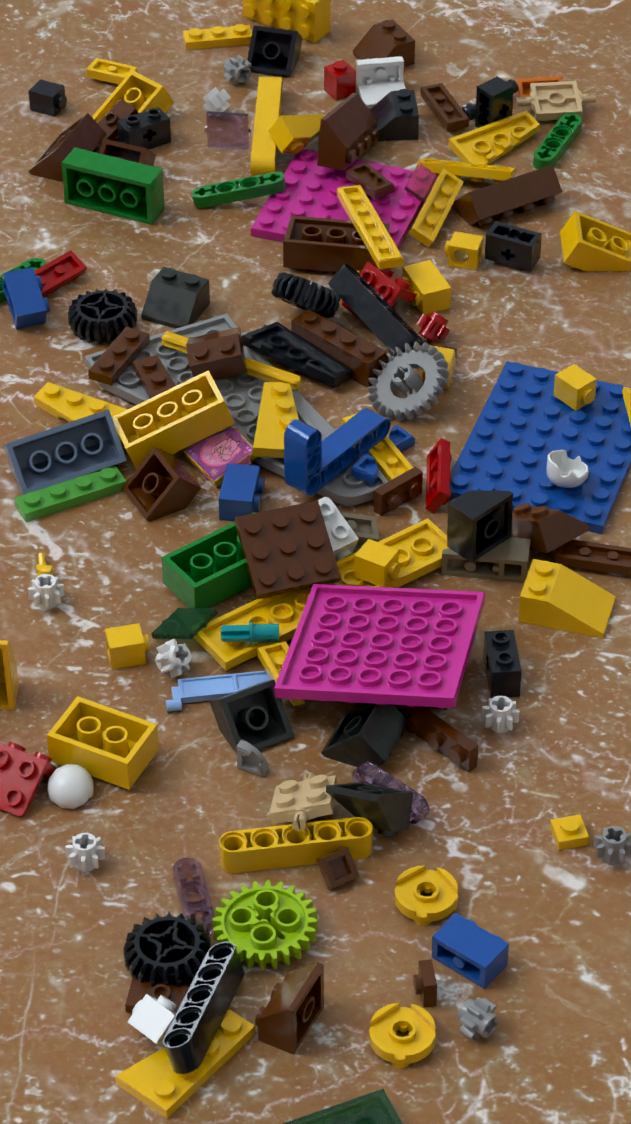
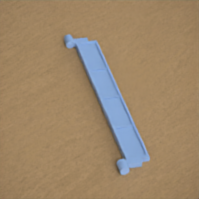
(211, 687)

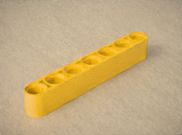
(266, 114)

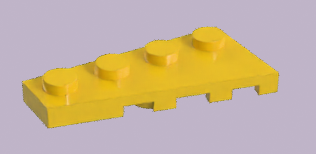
(495, 139)
(71, 404)
(275, 413)
(165, 1090)

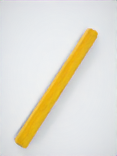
(254, 368)

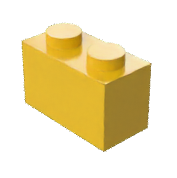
(429, 285)

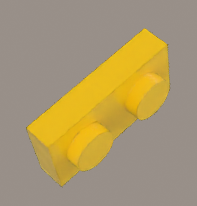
(109, 71)

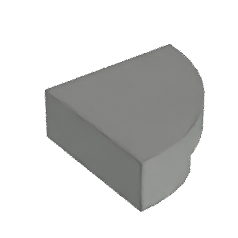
(251, 759)

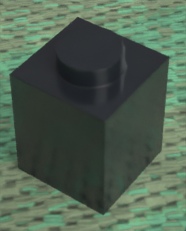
(47, 98)

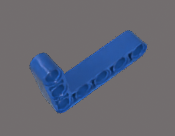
(314, 462)

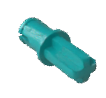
(250, 633)

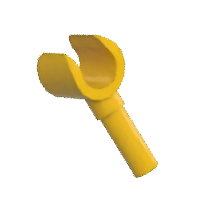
(42, 568)

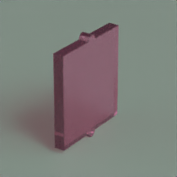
(421, 182)
(219, 450)

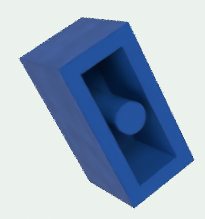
(24, 297)
(240, 491)
(470, 950)

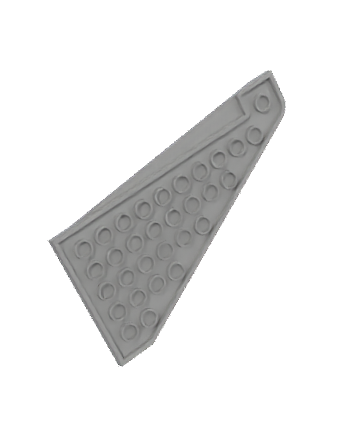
(243, 398)

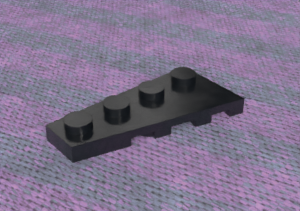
(294, 351)

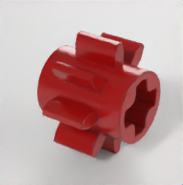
(433, 327)

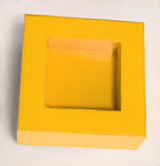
(569, 832)

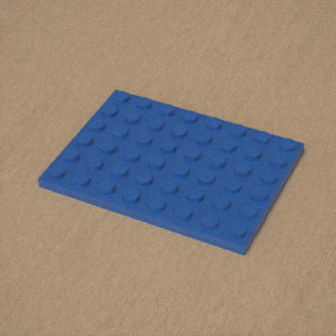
(526, 424)

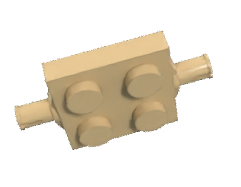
(555, 99)
(302, 800)

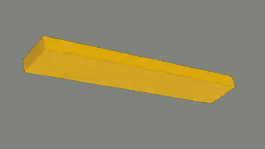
(370, 227)

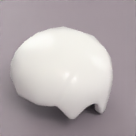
(566, 471)
(70, 786)

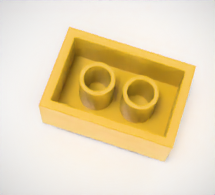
(103, 742)

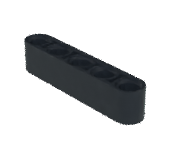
(373, 309)
(203, 1008)

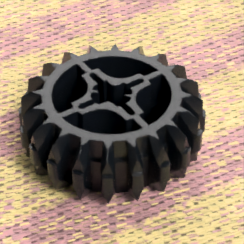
(305, 294)
(101, 315)
(166, 950)

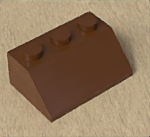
(83, 134)

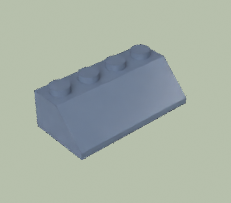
(64, 452)

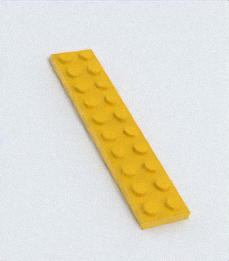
(419, 554)

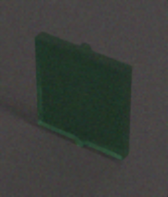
(184, 623)

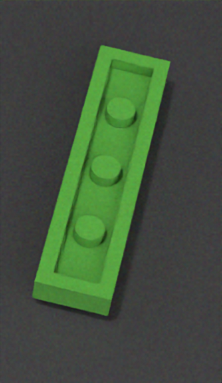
(70, 493)

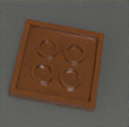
(287, 549)

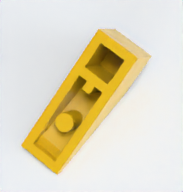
(295, 132)

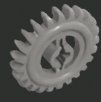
(401, 373)

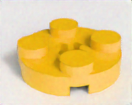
(426, 908)
(397, 1049)

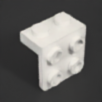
(379, 77)
(340, 533)

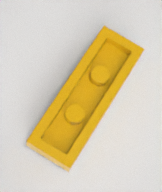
(217, 37)

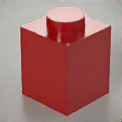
(339, 80)

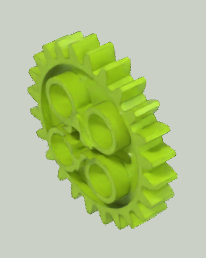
(266, 924)

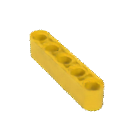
(285, 847)

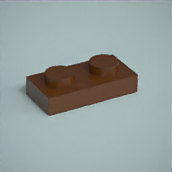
(398, 491)

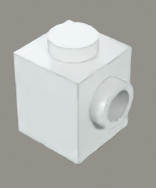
(153, 1017)

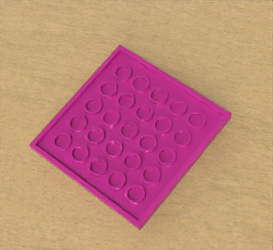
(313, 193)
(381, 646)

